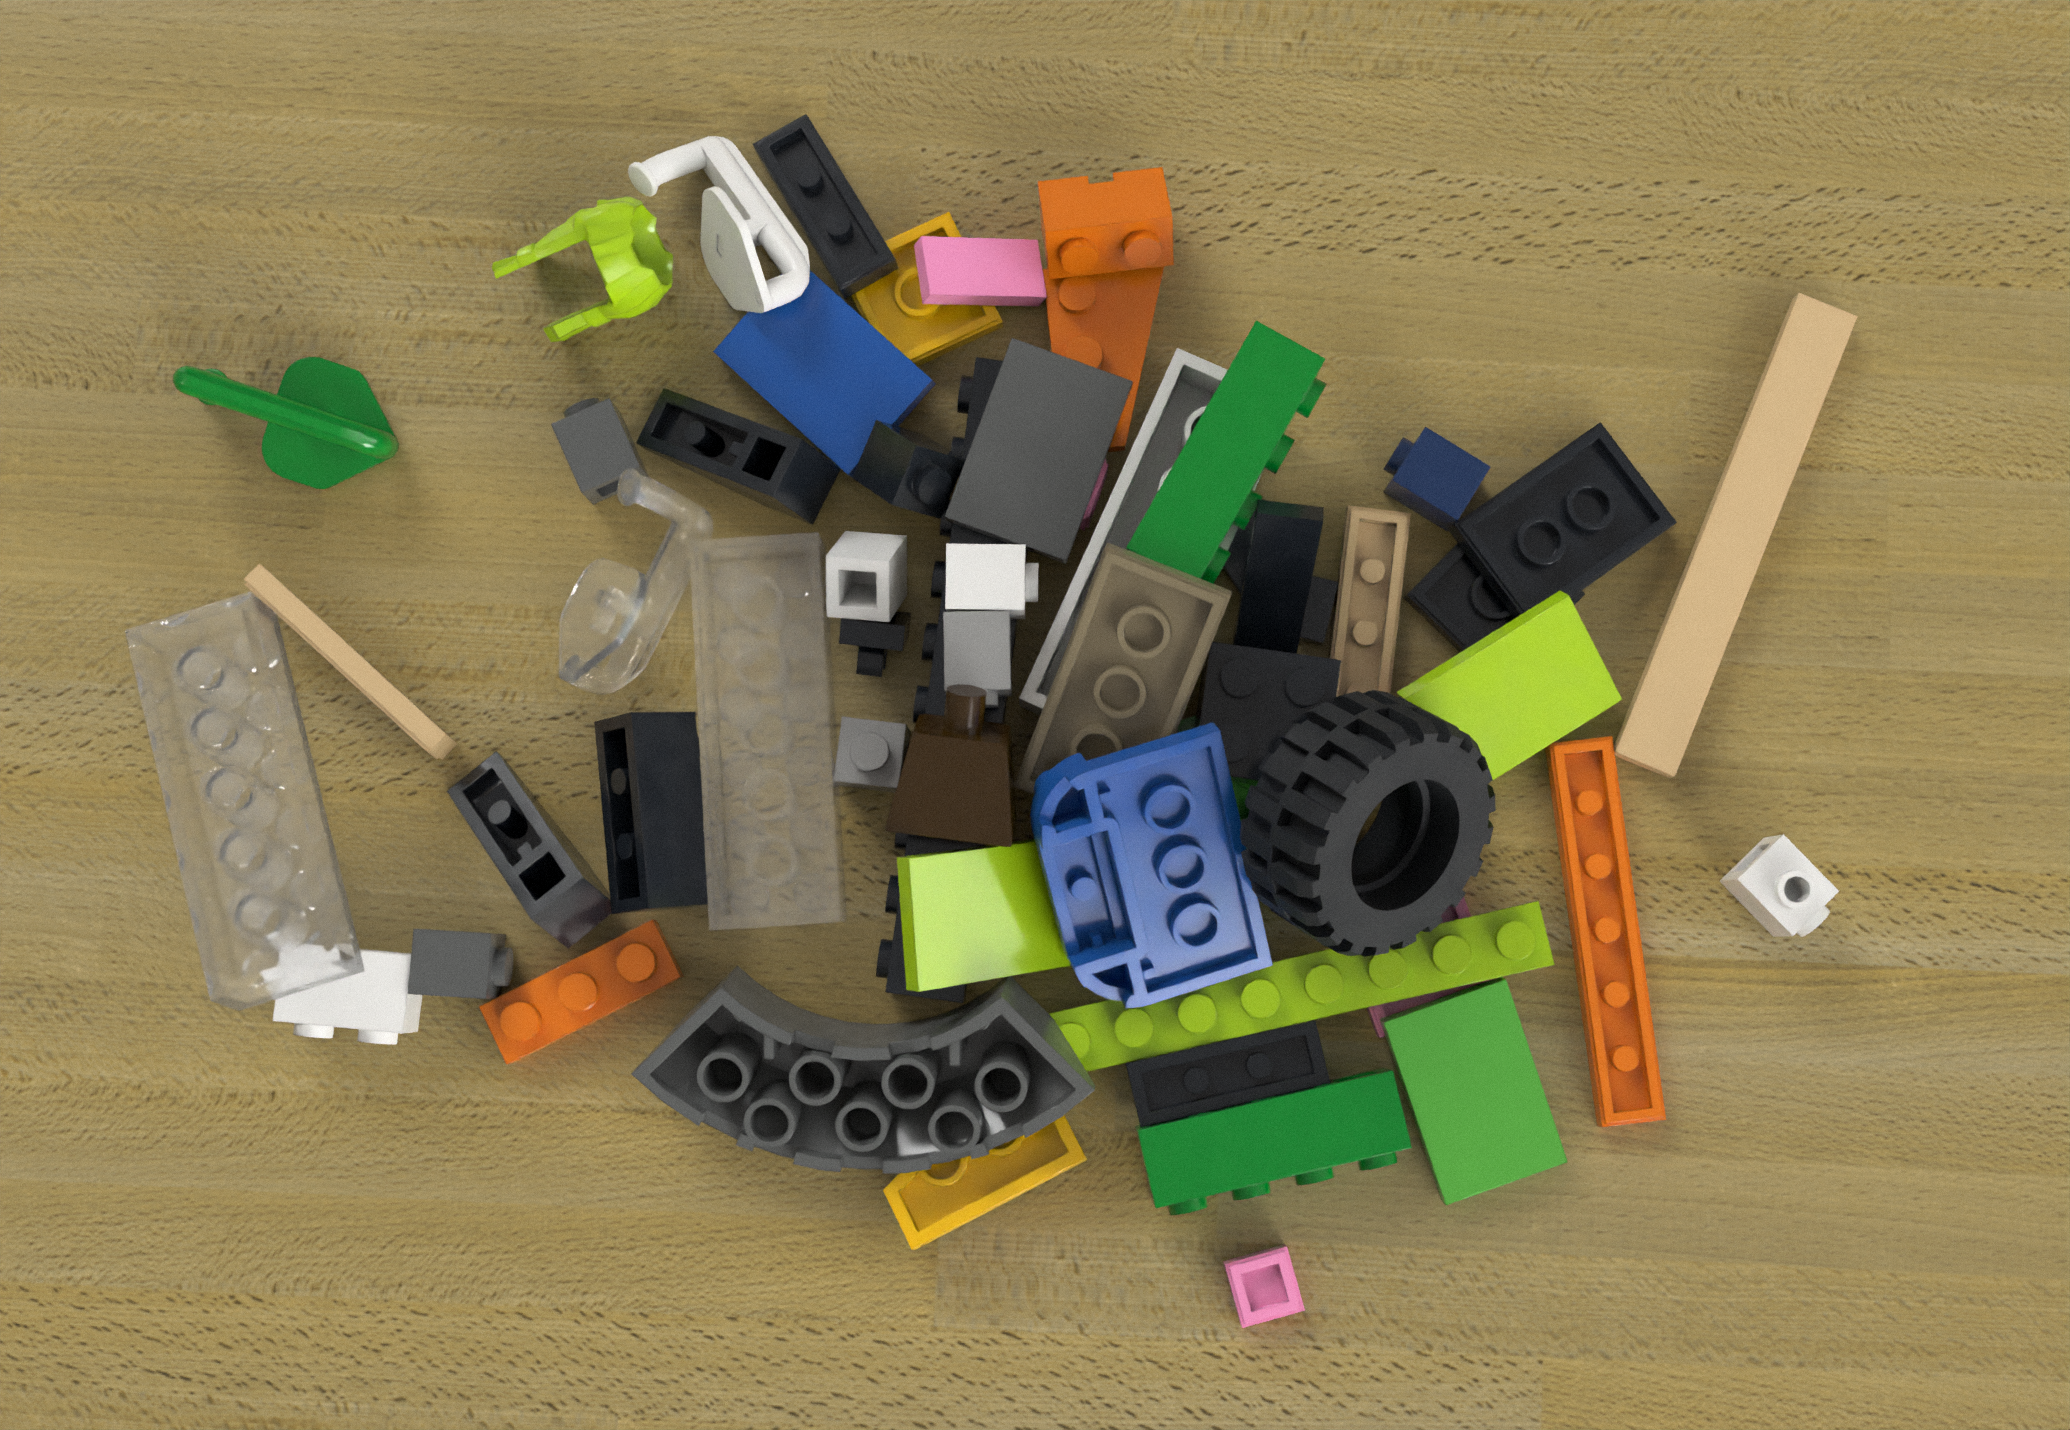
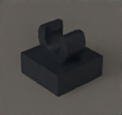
(874, 640)

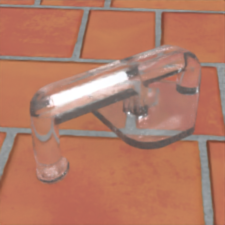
(623, 608)

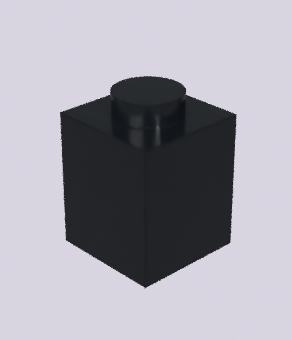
(908, 469)

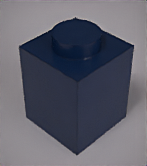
(1434, 477)

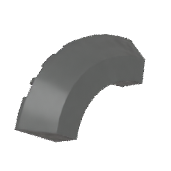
(862, 1090)

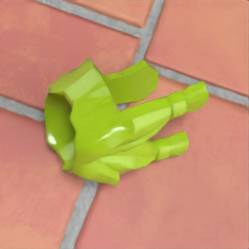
(627, 255)

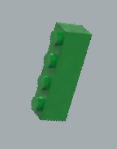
(1227, 453)
(1274, 1140)

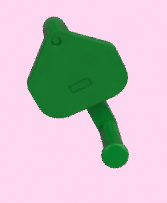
(319, 423)

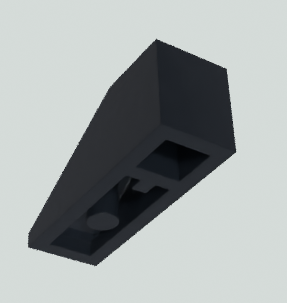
(740, 455)
(531, 851)

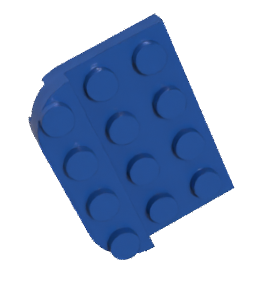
(1149, 869)

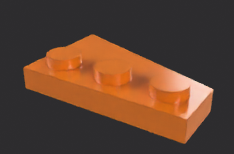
(1105, 325)

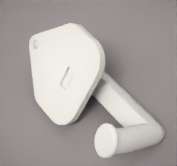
(734, 220)

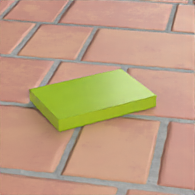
(1520, 684)
(976, 916)

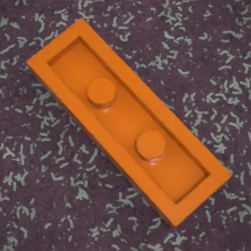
(581, 992)

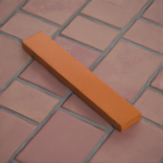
(1605, 932)

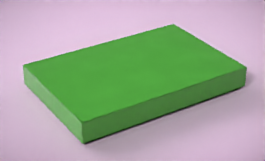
(1473, 1090)

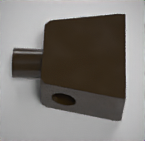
(957, 775)

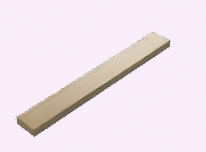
(1734, 535)

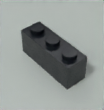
(652, 811)

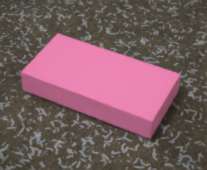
(979, 271)

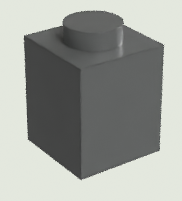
(597, 447)
(459, 964)

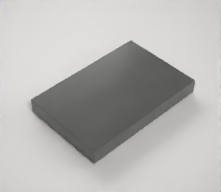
(1038, 450)

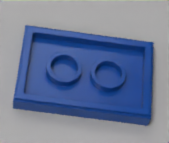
(825, 370)

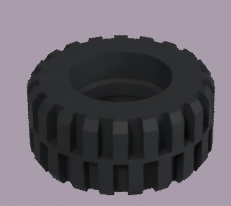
(1321, 794)

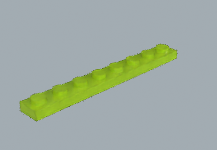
(1311, 989)

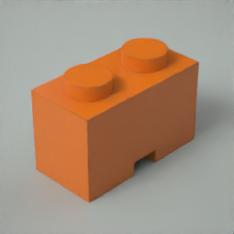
(1106, 223)

